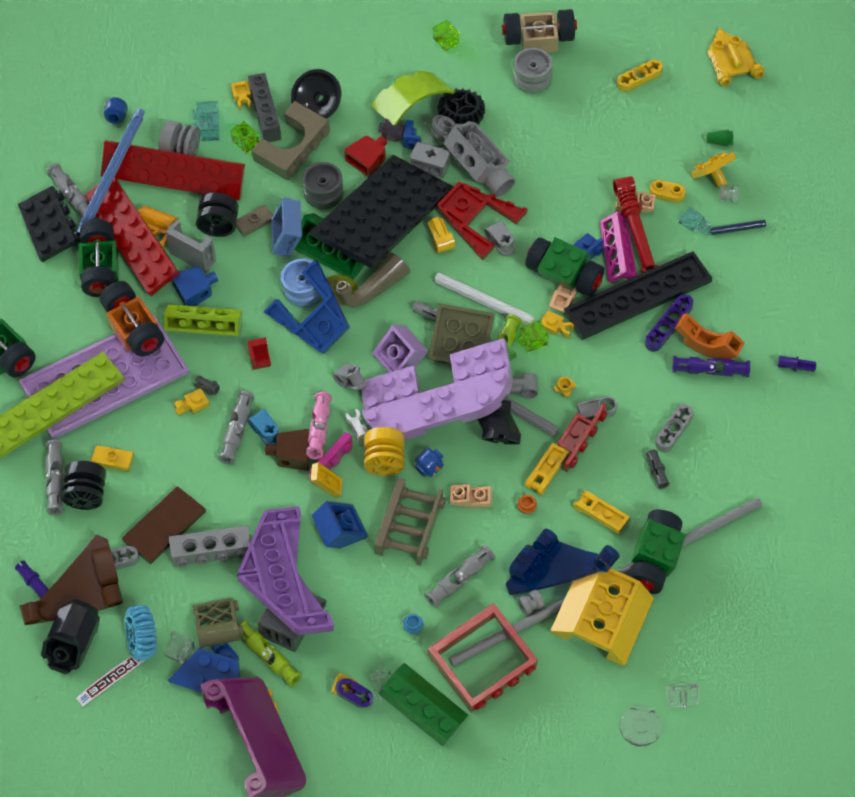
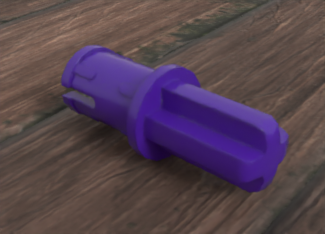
(796, 363)

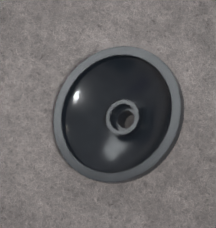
(314, 84)

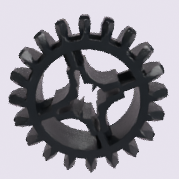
(462, 106)

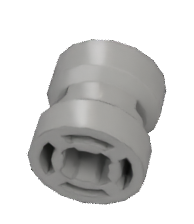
(530, 602)

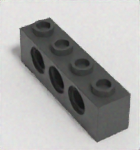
(264, 107)

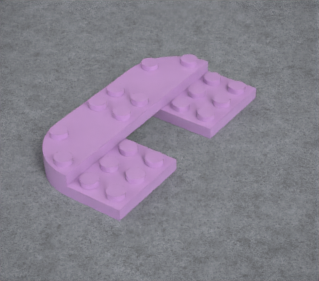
(479, 386)

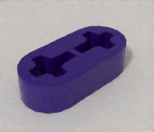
(352, 697)

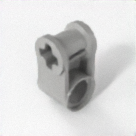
(501, 237)
(350, 377)

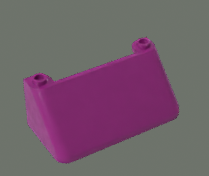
(262, 732)

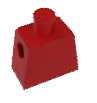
(366, 154)

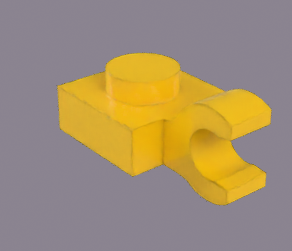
(193, 401)

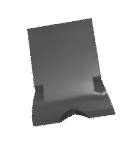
(277, 632)

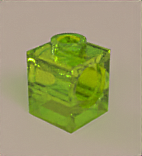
(446, 35)
(244, 137)
(533, 336)

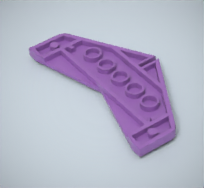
(272, 573)

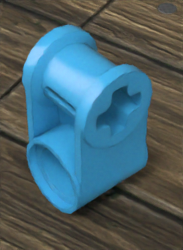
(264, 427)

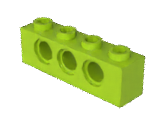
(203, 320)

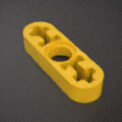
(635, 81)

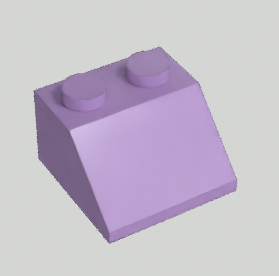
(399, 349)

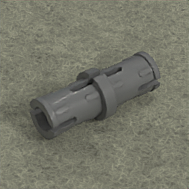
(657, 469)

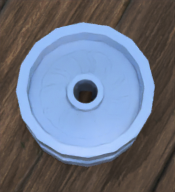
(296, 286)

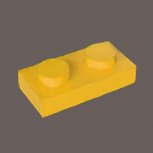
(326, 479)

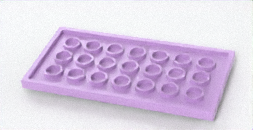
(140, 374)

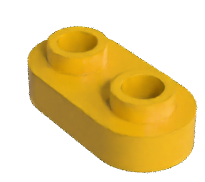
(667, 191)

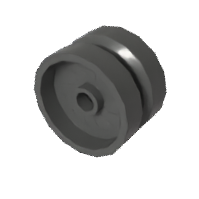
(323, 185)

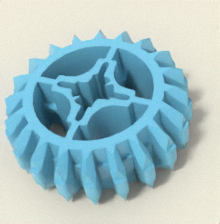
(140, 632)

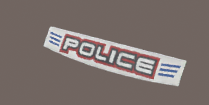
(108, 680)

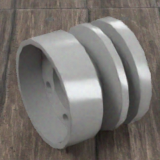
(180, 138)

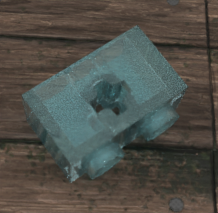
(207, 120)

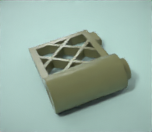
(217, 631)

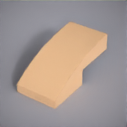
(562, 298)

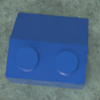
(339, 524)

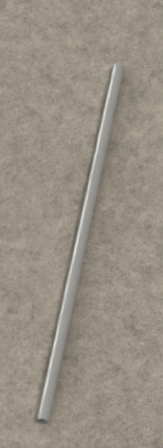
(555, 607)

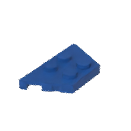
(205, 667)

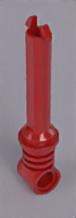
(631, 209)

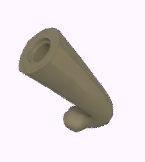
(388, 274)

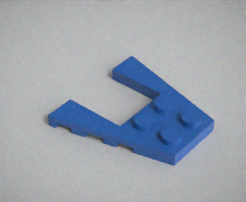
(324, 324)

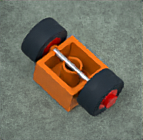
(131, 319)

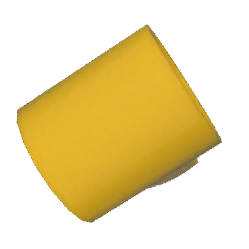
(442, 238)

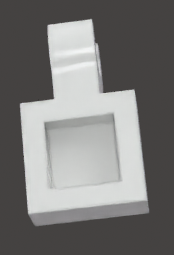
(357, 429)

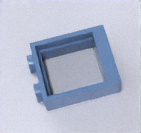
(286, 227)

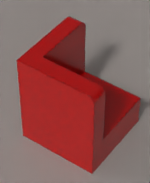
(259, 353)

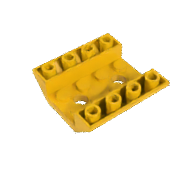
(621, 614)

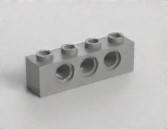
(202, 540)

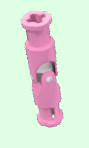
(319, 425)

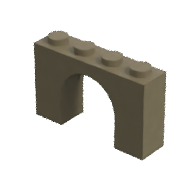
(287, 161)

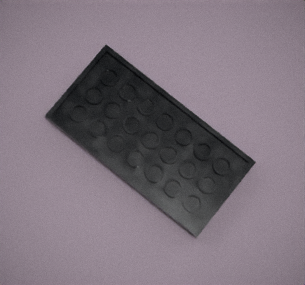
(381, 211)

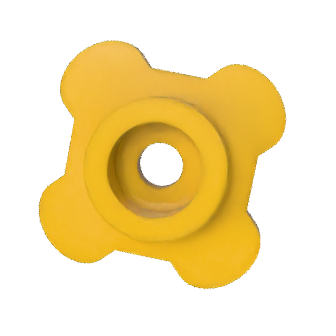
(565, 381)

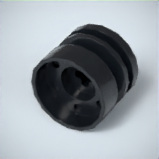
(83, 485)

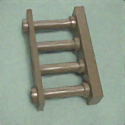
(395, 509)

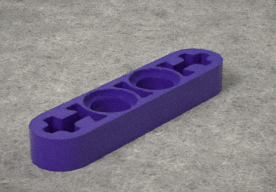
(668, 322)

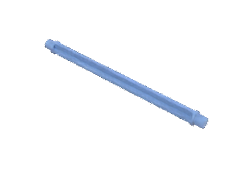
(112, 168)

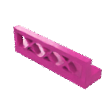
(622, 244)

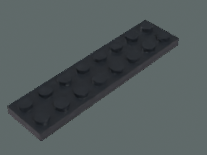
(637, 295)

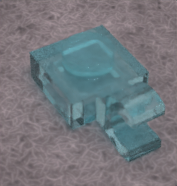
(694, 220)

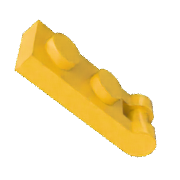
(547, 468)
(601, 512)

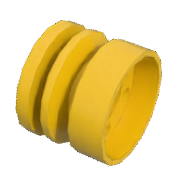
(384, 451)

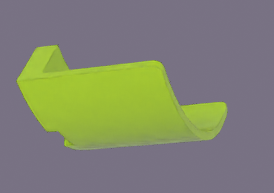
(406, 92)

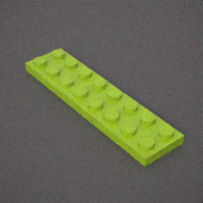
(57, 402)

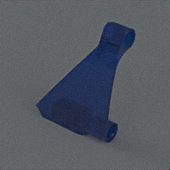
(555, 563)

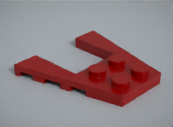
(465, 203)

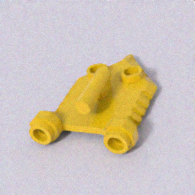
(732, 58)

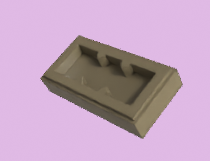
(254, 220)

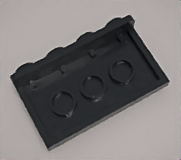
(49, 223)

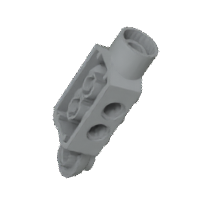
(475, 153)

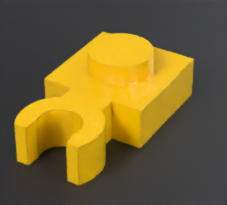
(241, 93)
(555, 323)

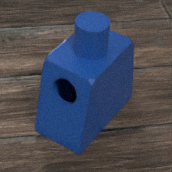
(194, 286)

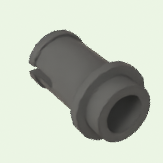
(207, 385)

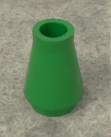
(721, 137)

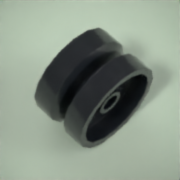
(217, 214)

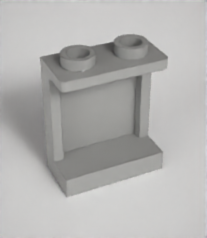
(189, 250)

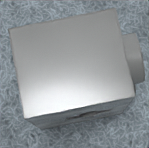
(431, 159)

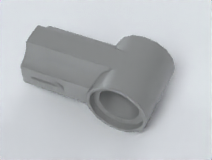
(525, 385)

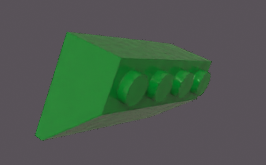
(324, 253)
(423, 704)

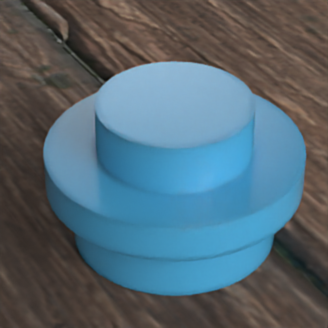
(413, 624)

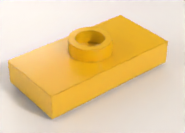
(113, 458)

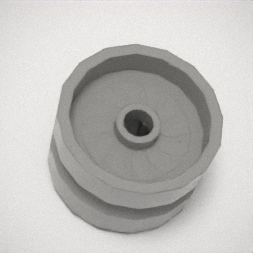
(532, 70)

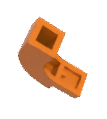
(706, 342)

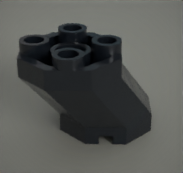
(500, 426)
(70, 636)

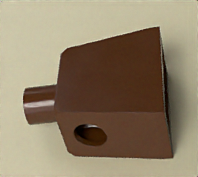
(291, 449)

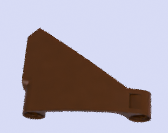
(88, 579)

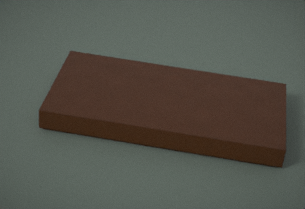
(169, 518)

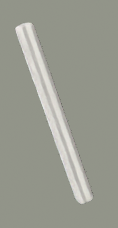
(482, 298)

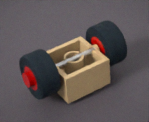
(539, 29)

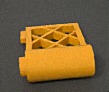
(157, 221)

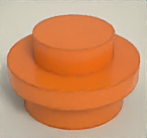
(527, 504)

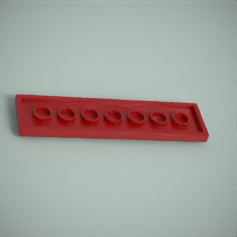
(176, 170)
(135, 239)

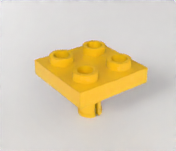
(714, 167)

